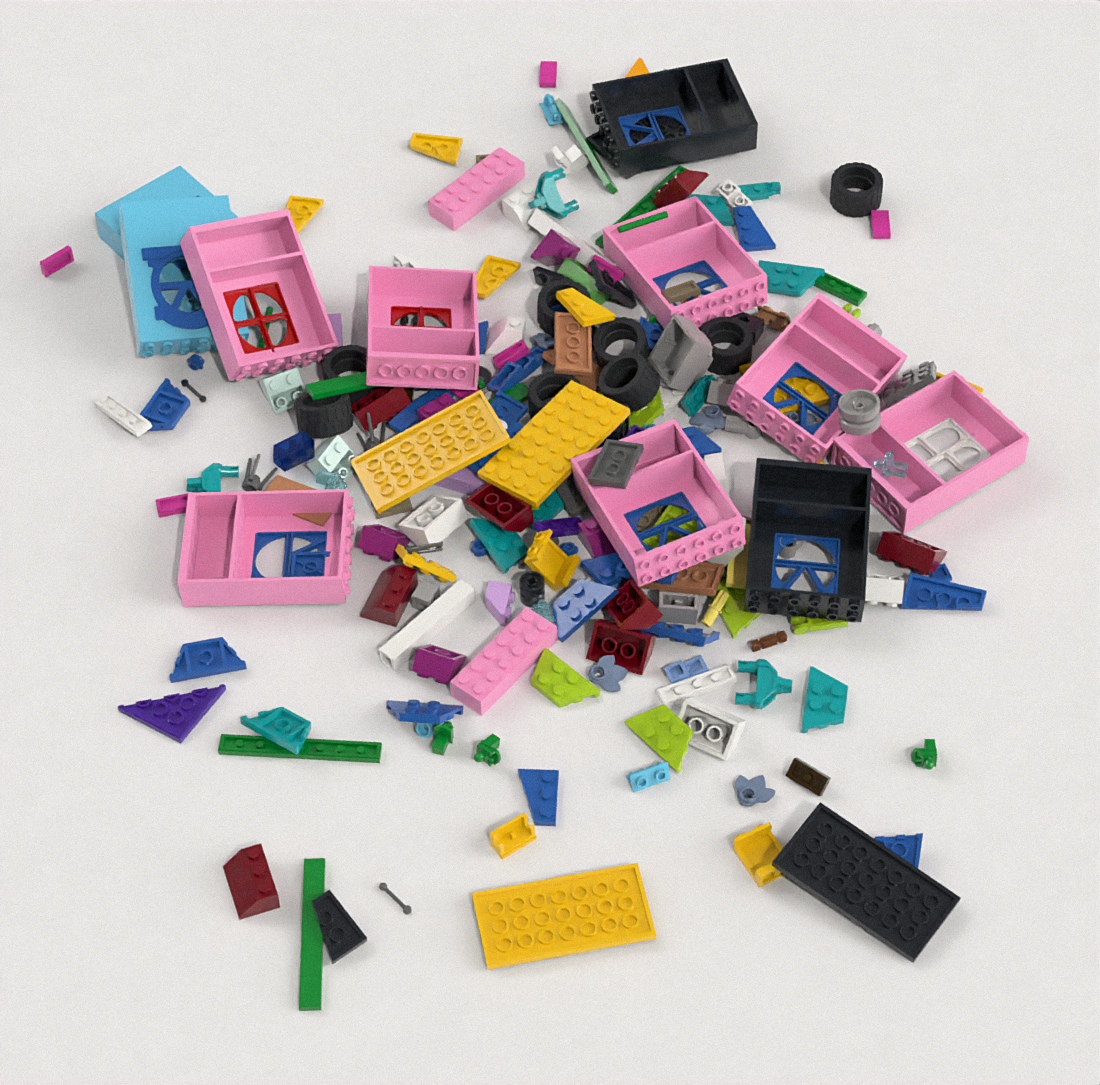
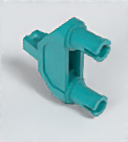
(548, 196)
(211, 478)
(767, 684)

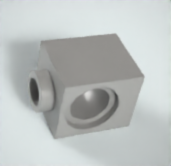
(425, 595)

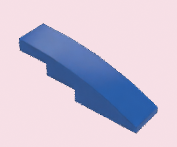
(515, 372)
(408, 416)

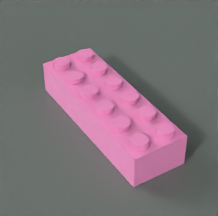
(476, 189)
(503, 661)

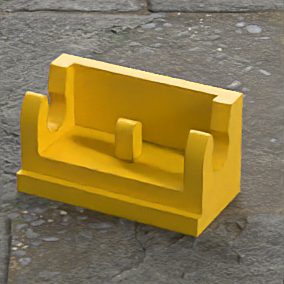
(512, 836)

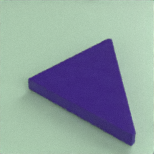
(175, 713)

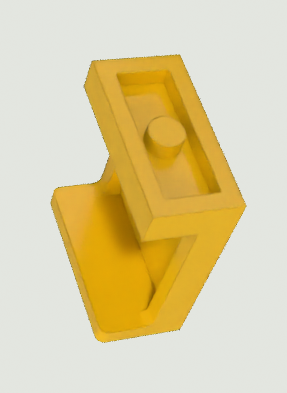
(551, 561)
(757, 851)

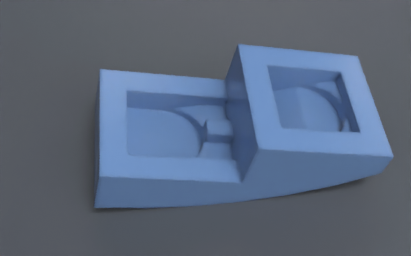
(679, 671)

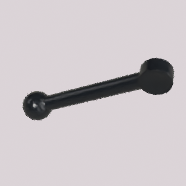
(185, 383)

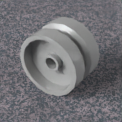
(859, 412)

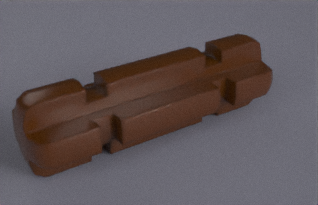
(768, 641)

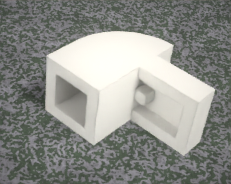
(572, 160)

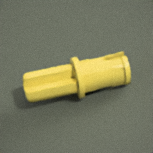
(714, 608)

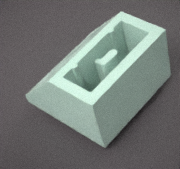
(282, 389)
(333, 456)

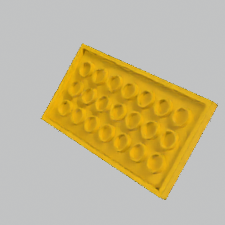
(542, 450)
(430, 451)
(563, 916)

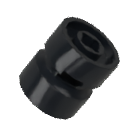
(531, 588)

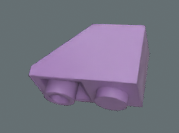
(498, 600)

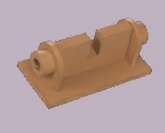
(779, 320)

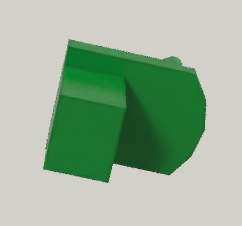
(443, 736)
(487, 750)
(925, 756)

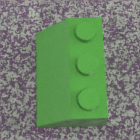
(577, 272)

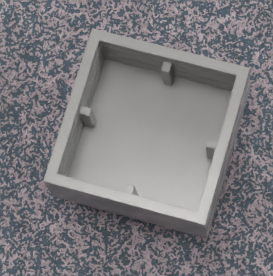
(681, 353)

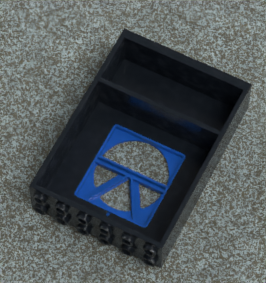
(699, 96)
(814, 505)

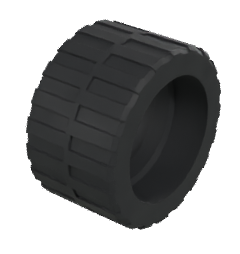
(856, 176)
(548, 299)
(617, 330)
(728, 331)
(346, 359)
(629, 381)
(545, 387)
(323, 416)

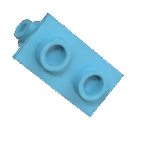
(551, 111)
(648, 777)

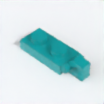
(760, 191)
(697, 395)

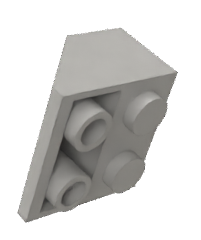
(720, 391)
(678, 607)

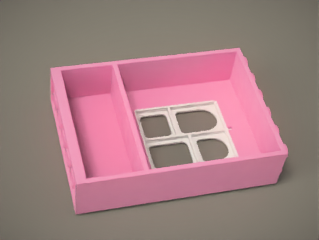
(939, 406)

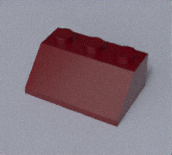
(678, 187)
(380, 404)
(502, 508)
(910, 552)
(391, 595)
(633, 608)
(630, 647)
(251, 882)

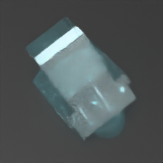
(891, 467)
(330, 480)
(544, 609)

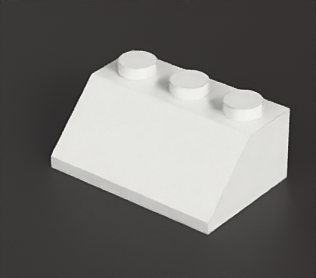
(517, 207)
(434, 520)
(713, 728)

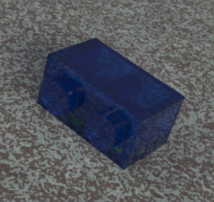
(293, 451)

